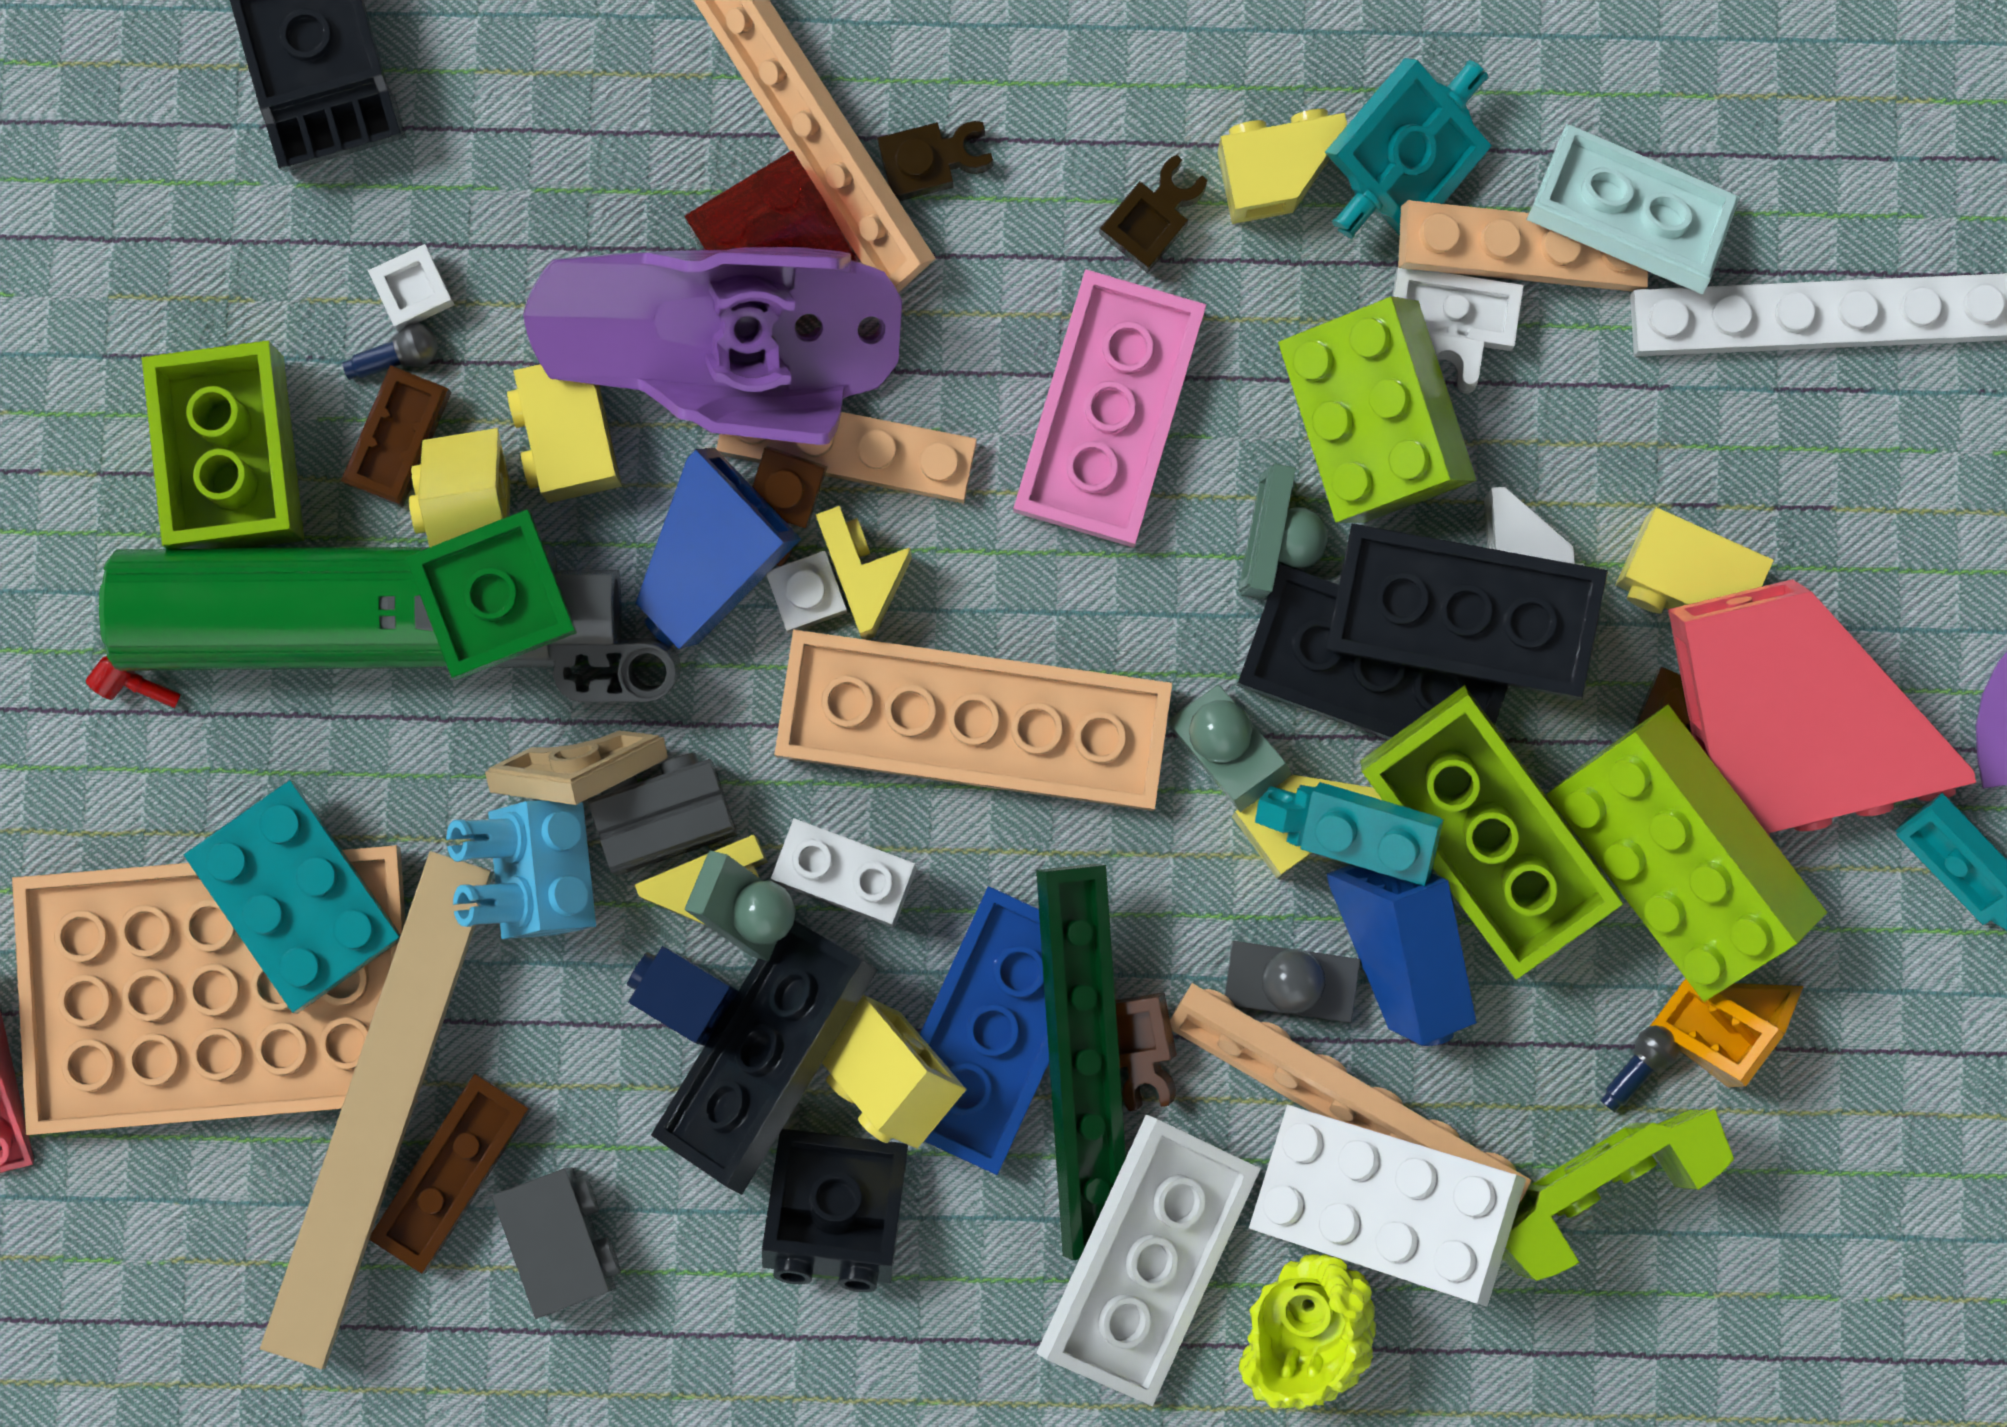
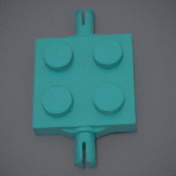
(1408, 144)

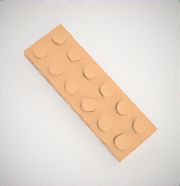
(973, 720)

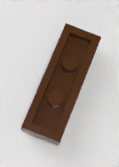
(449, 1173)

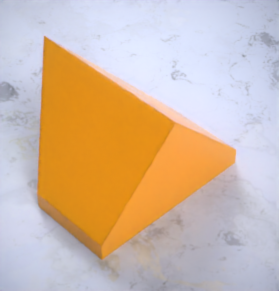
(1732, 1029)

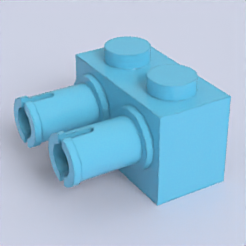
(537, 868)

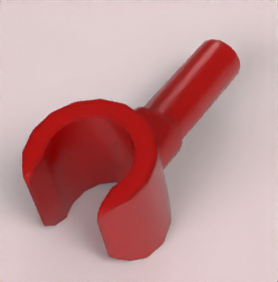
(109, 682)

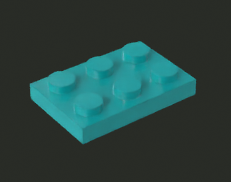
(293, 896)

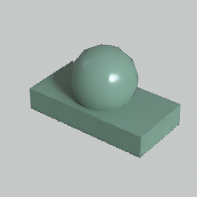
(1279, 534)
(1229, 747)
(741, 905)

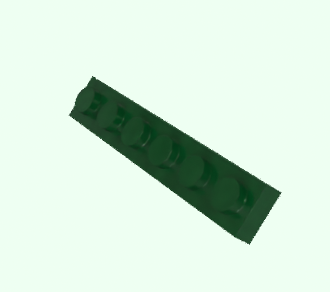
(1081, 1044)

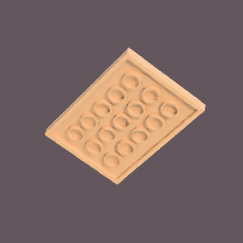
(159, 1013)

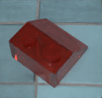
(768, 210)

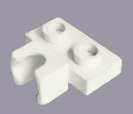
(1463, 316)

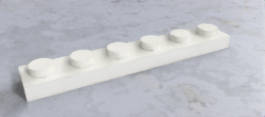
(1819, 315)

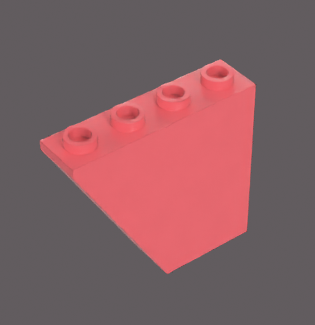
(1803, 712)

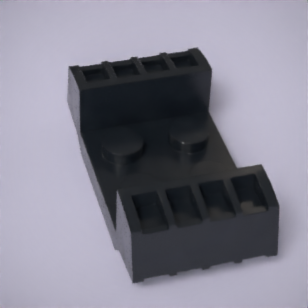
(317, 78)

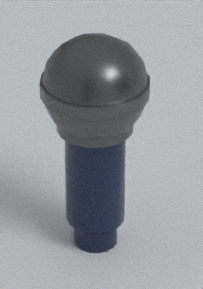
(411, 347)
(1653, 1051)

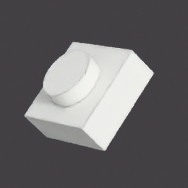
(411, 287)
(806, 592)

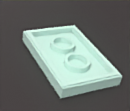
(1634, 208)

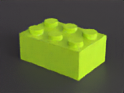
(1377, 410)
(223, 447)

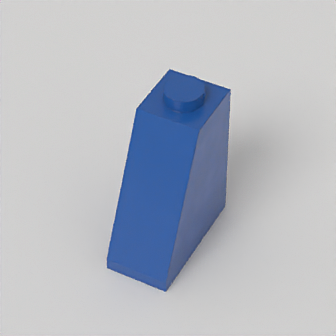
(709, 551)
(1408, 951)

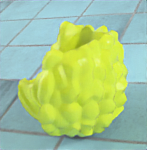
(1306, 1349)

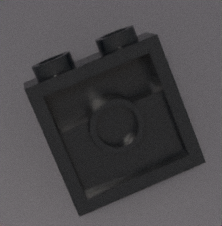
(834, 1209)

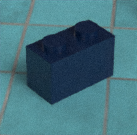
(680, 994)

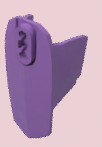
(719, 333)

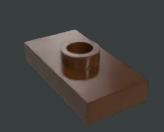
(392, 437)

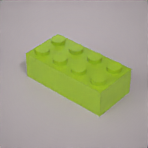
(1500, 837)
(1687, 854)

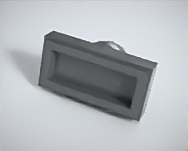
(1292, 981)

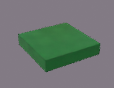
(491, 595)

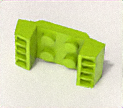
(1686, 1145)

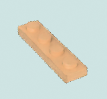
(1504, 247)
(879, 455)

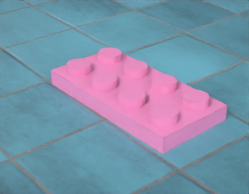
(1109, 408)

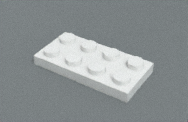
(1388, 1204)
(1148, 1260)

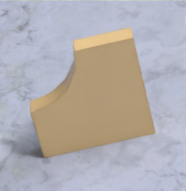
(577, 770)

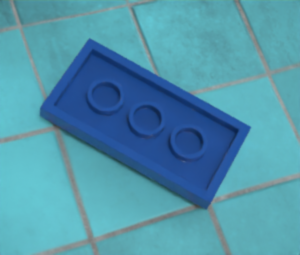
(991, 1030)

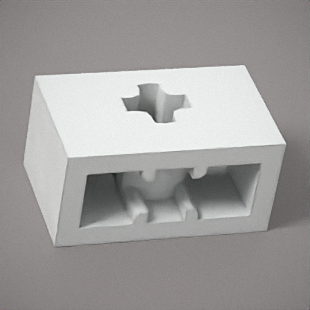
(844, 873)

